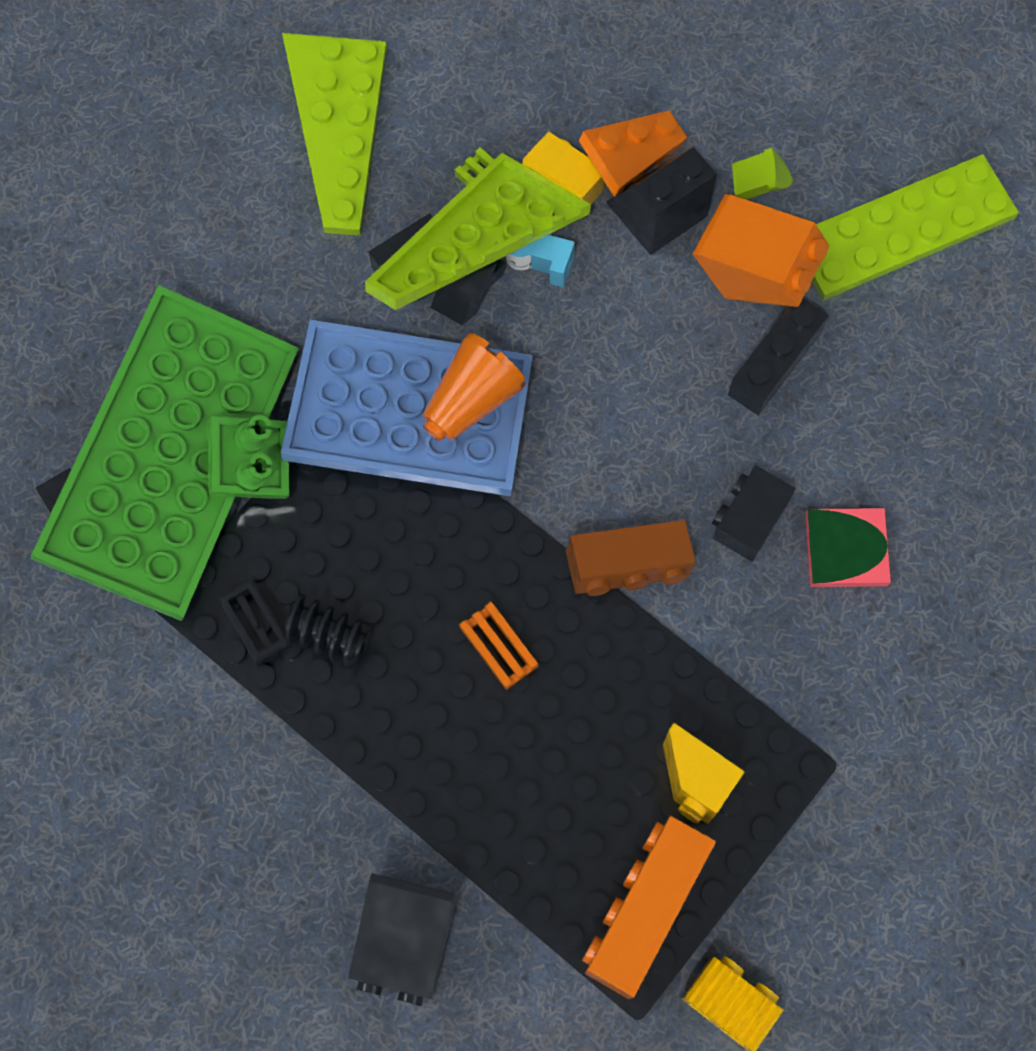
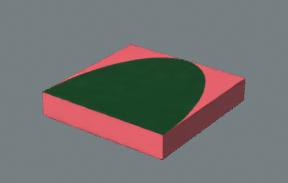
(847, 547)

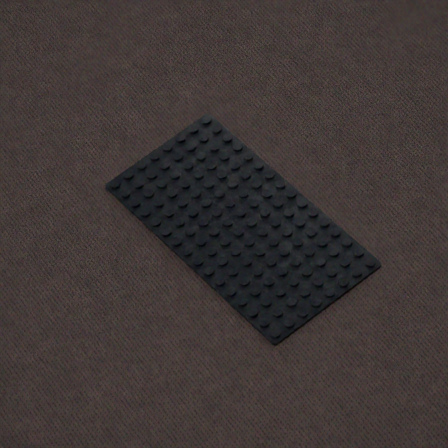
(518, 787)

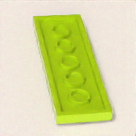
(911, 225)

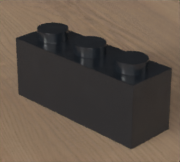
(777, 356)

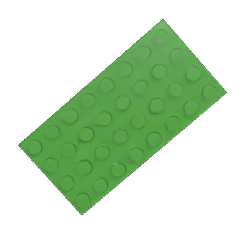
(139, 491)

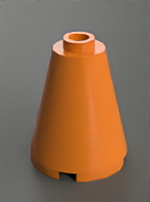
(471, 389)

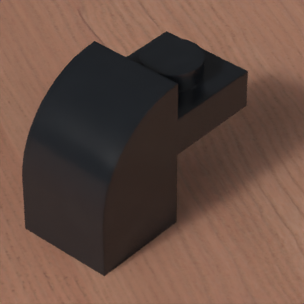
(464, 296)

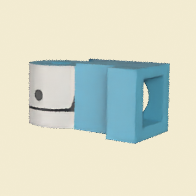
(547, 255)

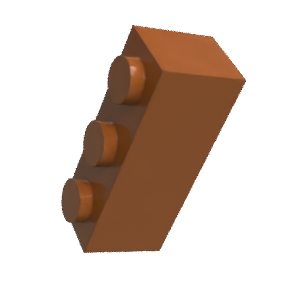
(630, 557)

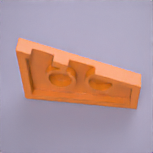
(632, 147)

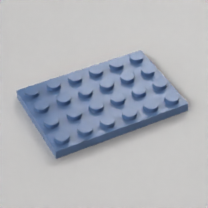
(364, 405)

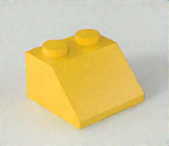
(697, 775)

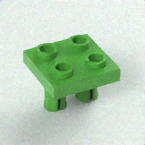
(247, 457)

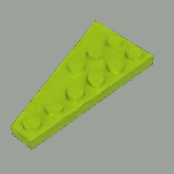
(338, 107)
(485, 221)

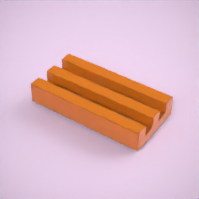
(479, 619)

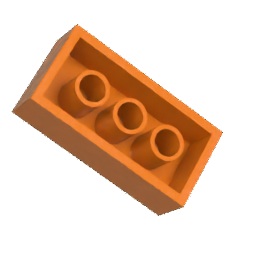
(649, 908)

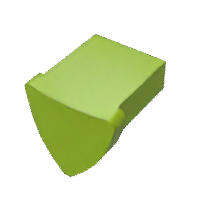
(760, 174)

